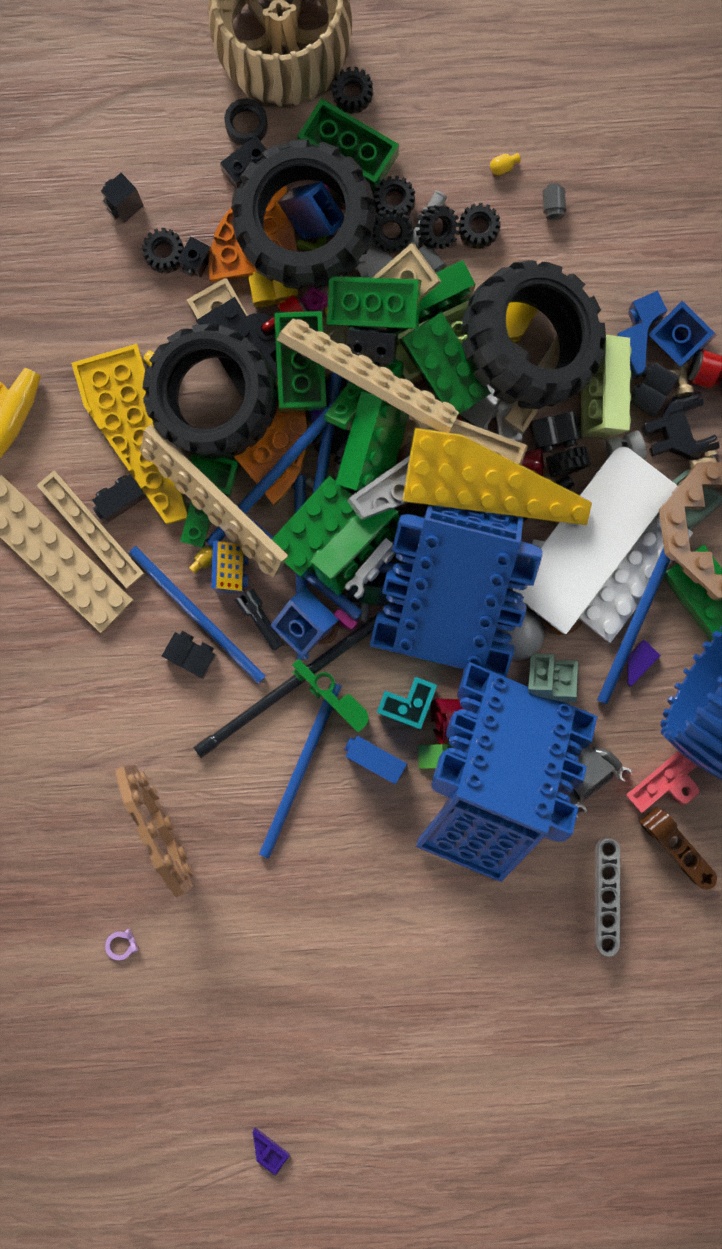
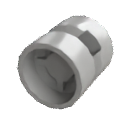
(631, 440)

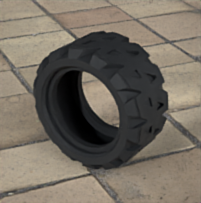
(168, 369)

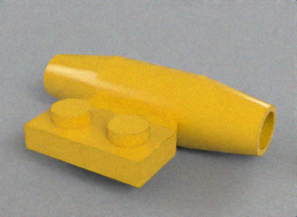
(15, 406)

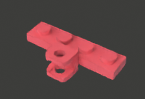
(669, 778)

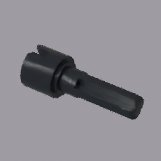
(251, 605)

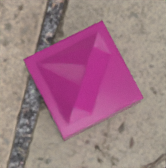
(314, 300)
(345, 620)

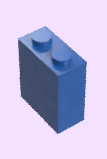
(312, 210)
(375, 759)

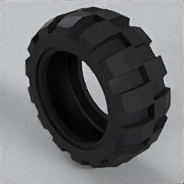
(294, 164)
(569, 311)

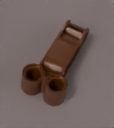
(663, 828)

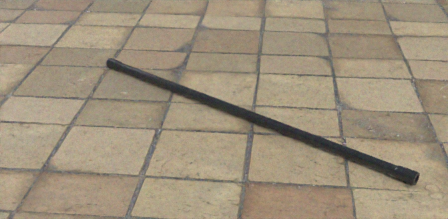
(215, 739)

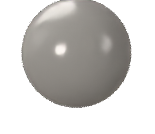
(528, 638)

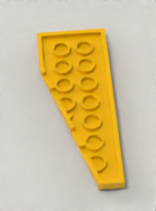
(114, 399)
(469, 476)

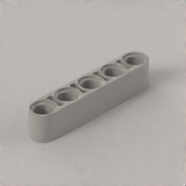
(611, 907)

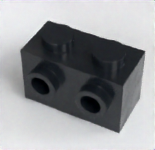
(237, 162)
(121, 198)
(373, 343)

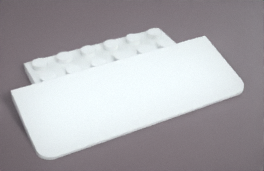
(604, 566)

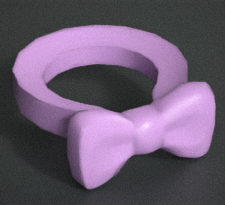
(132, 948)

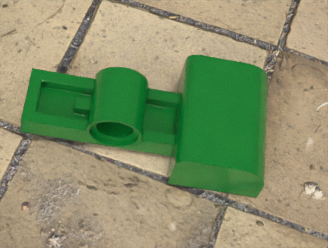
(345, 406)
(222, 474)
(347, 707)

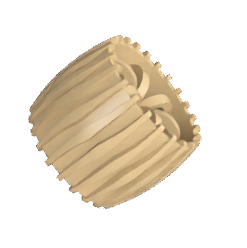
(277, 76)

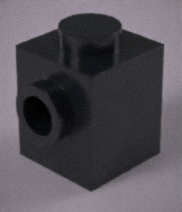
(194, 257)

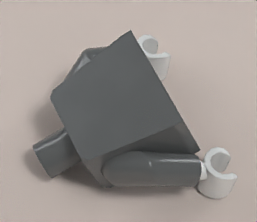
(600, 769)

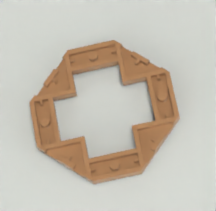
(673, 521)
(173, 866)

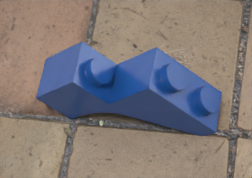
(643, 313)

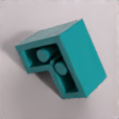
(410, 710)

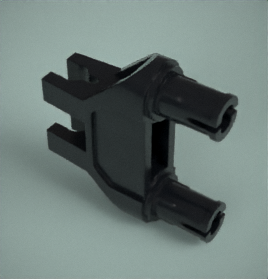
(677, 431)

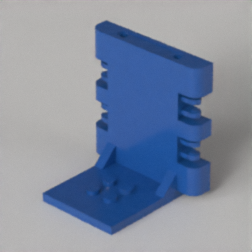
(457, 588)
(505, 774)

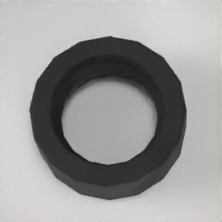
(245, 105)

